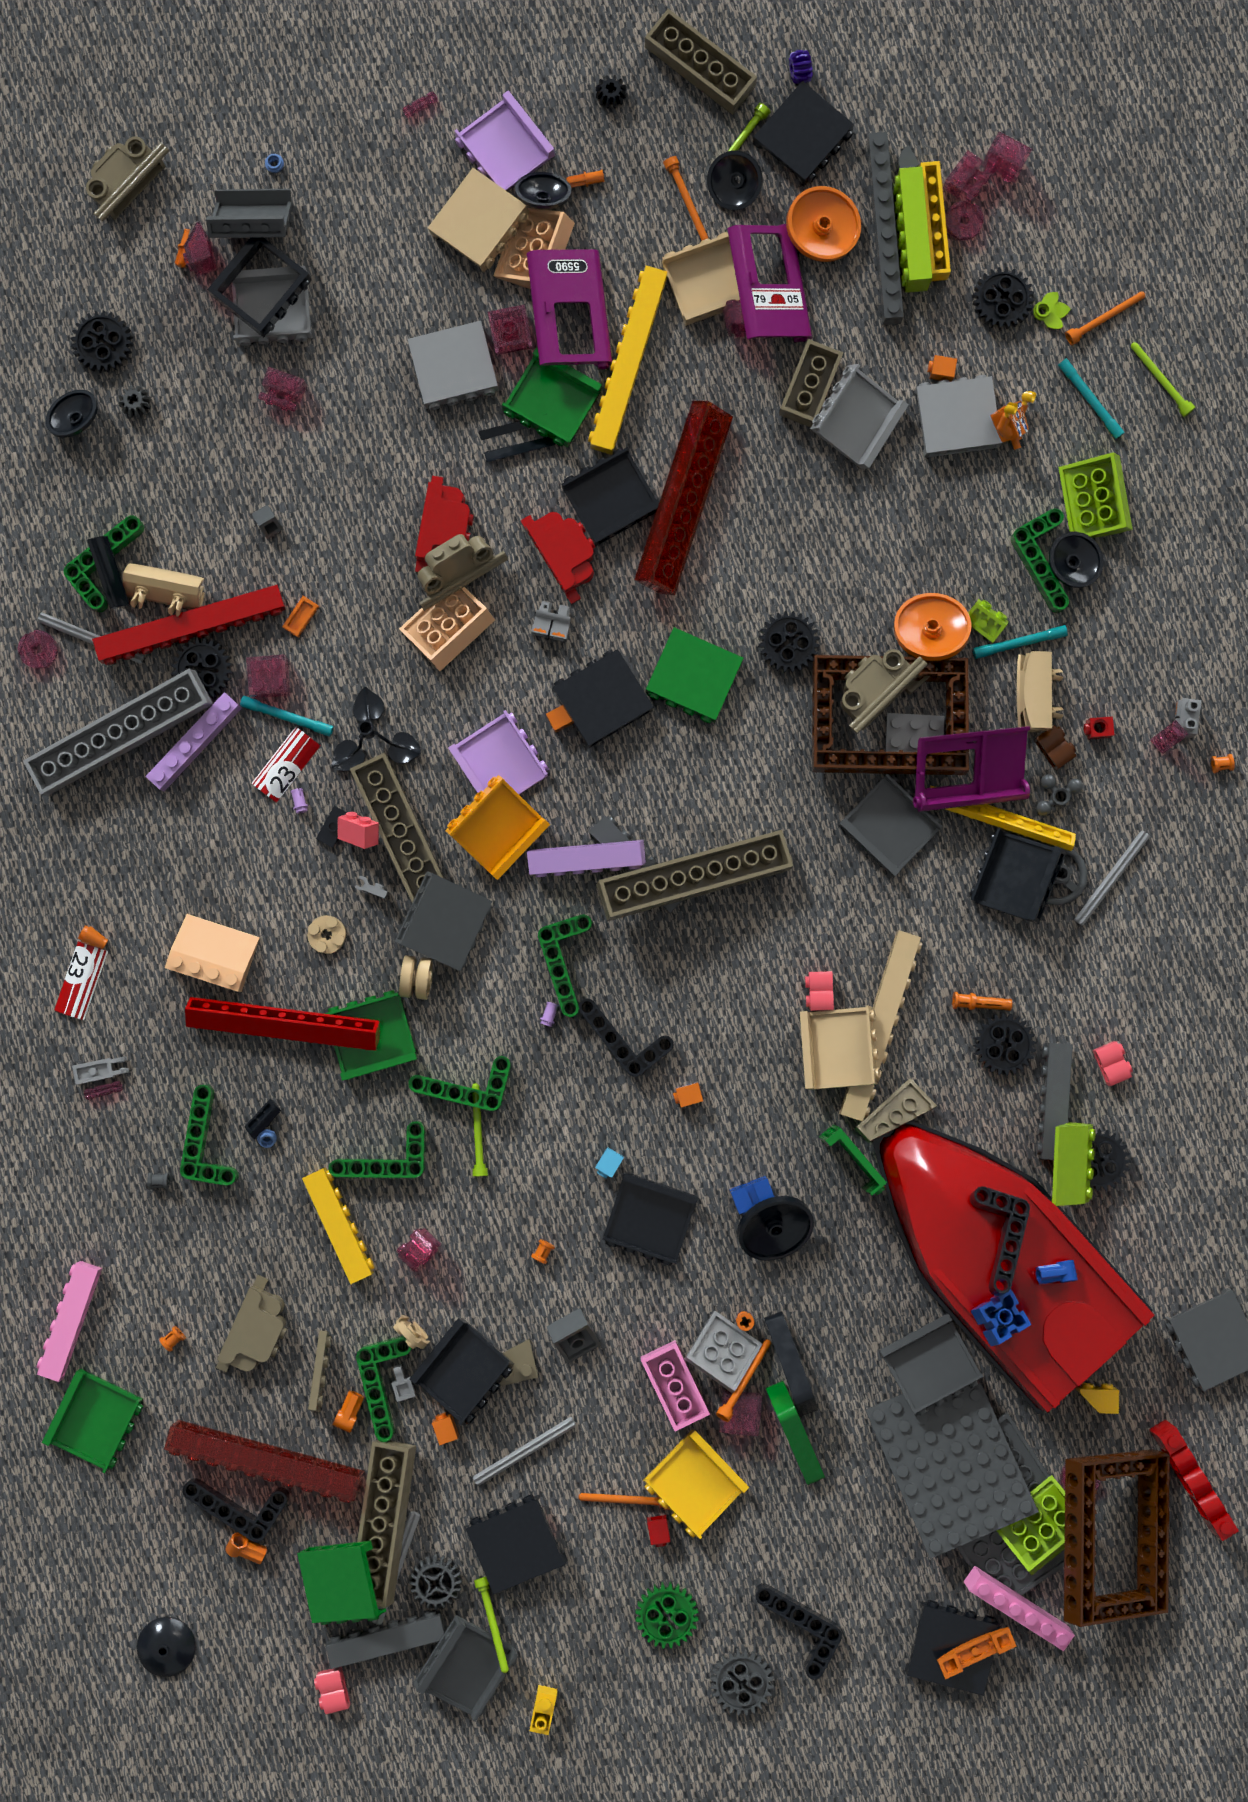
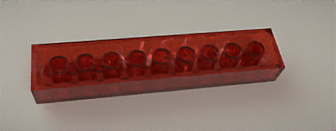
(683, 497)
(264, 1460)

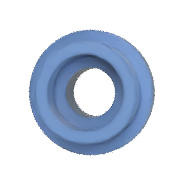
(274, 158)
(267, 1142)

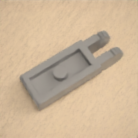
(97, 1070)

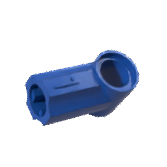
(1061, 1271)

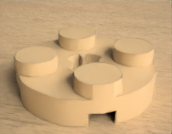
(322, 944)
(412, 1332)

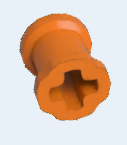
(1222, 763)
(543, 1251)
(750, 1322)
(172, 1338)

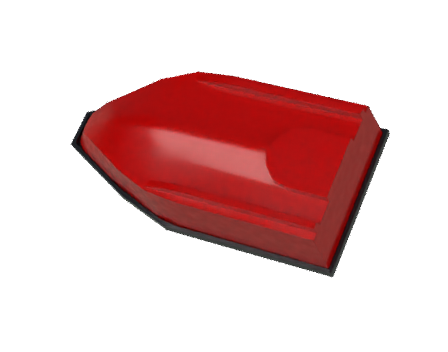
(955, 1251)

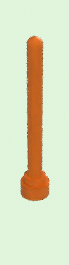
(672, 165)
(1074, 335)
(726, 1411)
(620, 1499)

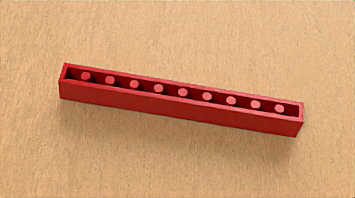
(189, 624)
(282, 1023)

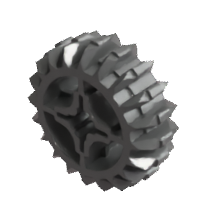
(430, 1577)

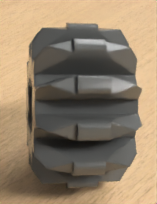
(137, 407)

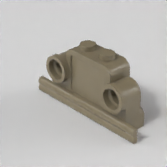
(123, 175)
(455, 566)
(877, 686)
(254, 1330)

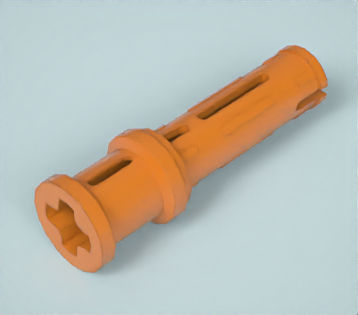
(972, 1001)

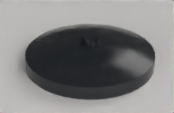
(775, 1228)

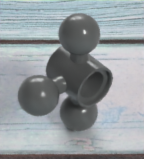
(1048, 782)

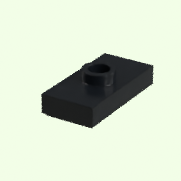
(329, 831)
(262, 1118)

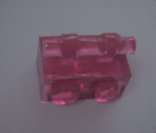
(964, 173)
(284, 385)

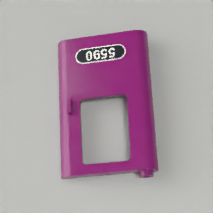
(568, 278)

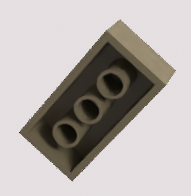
(810, 383)

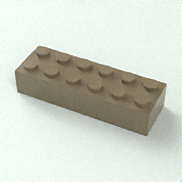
(700, 61)

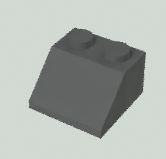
(573, 1335)

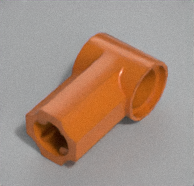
(347, 1414)
(247, 1549)

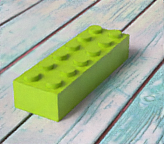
(913, 229)

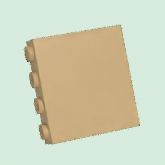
(479, 219)
(702, 278)
(839, 1048)

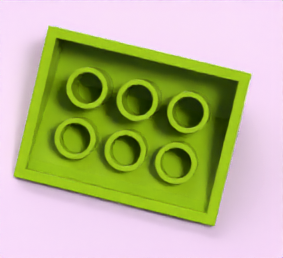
(1096, 496)
(1073, 1164)
(1041, 1535)

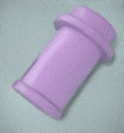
(299, 801)
(549, 1014)

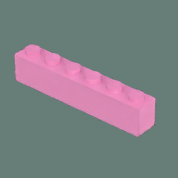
(68, 1321)
(1019, 1608)

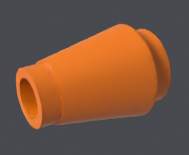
(92, 937)

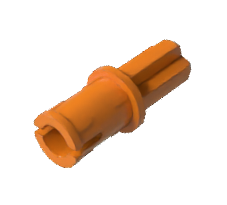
(586, 179)
(179, 261)

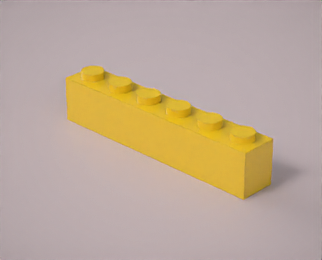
(936, 221)
(338, 1225)

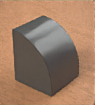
(907, 159)
(267, 521)

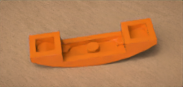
(975, 1650)

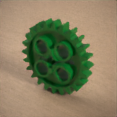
(653, 1624)

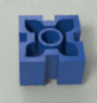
(751, 1193)
(999, 1329)

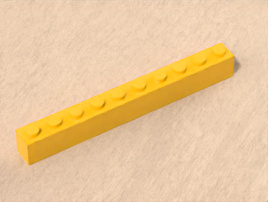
(628, 361)

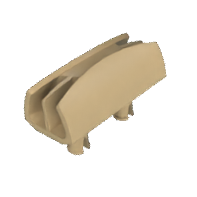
(163, 587)
(1035, 691)

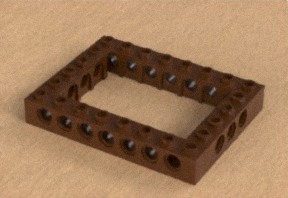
(835, 667)
(1152, 1592)

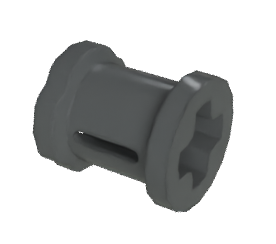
(158, 1181)

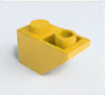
(1102, 1399)
(543, 1710)

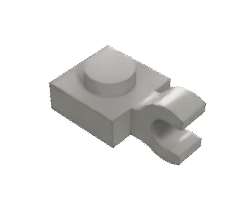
(378, 890)
(402, 1387)

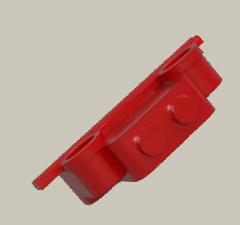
(442, 518)
(563, 550)

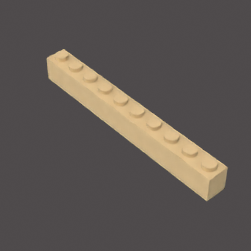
(886, 1006)

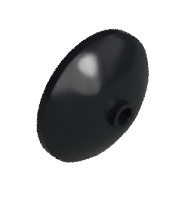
(722, 180)
(543, 190)
(71, 413)
(1084, 555)
(167, 1634)

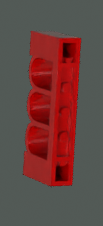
(1194, 1480)

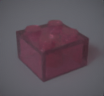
(1007, 157)
(510, 329)
(268, 676)
(745, 1414)

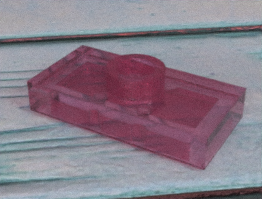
(1169, 736)

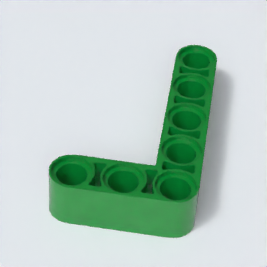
(1039, 559)
(85, 570)
(559, 960)
(466, 1091)
(199, 1142)
(386, 1164)
(377, 1382)
(795, 1432)

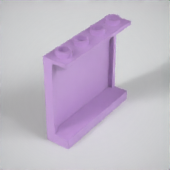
(505, 143)
(500, 751)

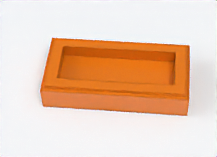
(300, 616)

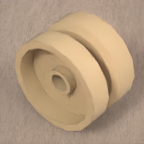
(418, 978)

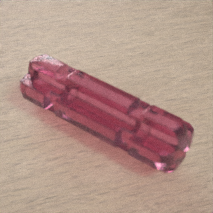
(420, 104)
(103, 1090)

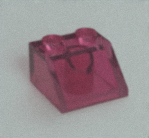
(199, 252)

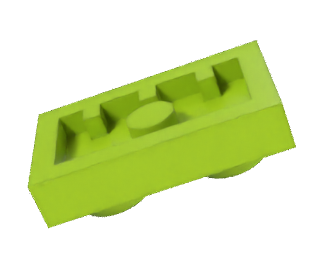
(986, 620)

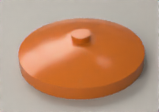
(823, 223)
(932, 626)

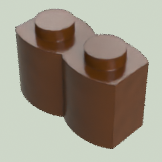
(1055, 747)

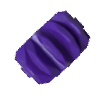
(800, 66)

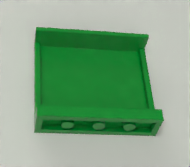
(554, 391)
(693, 675)
(395, 1039)
(835, 1134)
(93, 1420)
(339, 1583)

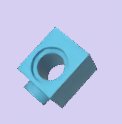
(608, 1163)

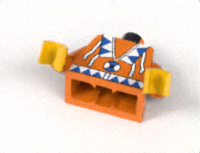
(1011, 420)

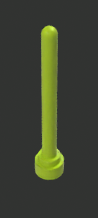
(761, 112)
(1184, 406)
(480, 1168)
(483, 1586)

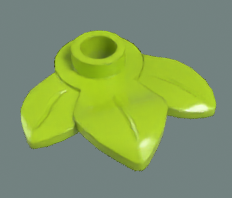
(1053, 311)

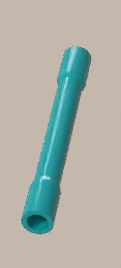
(1110, 423)
(1050, 634)
(316, 726)

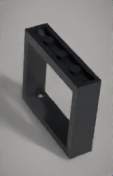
(236, 266)

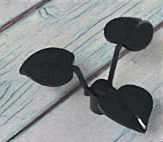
(368, 707)

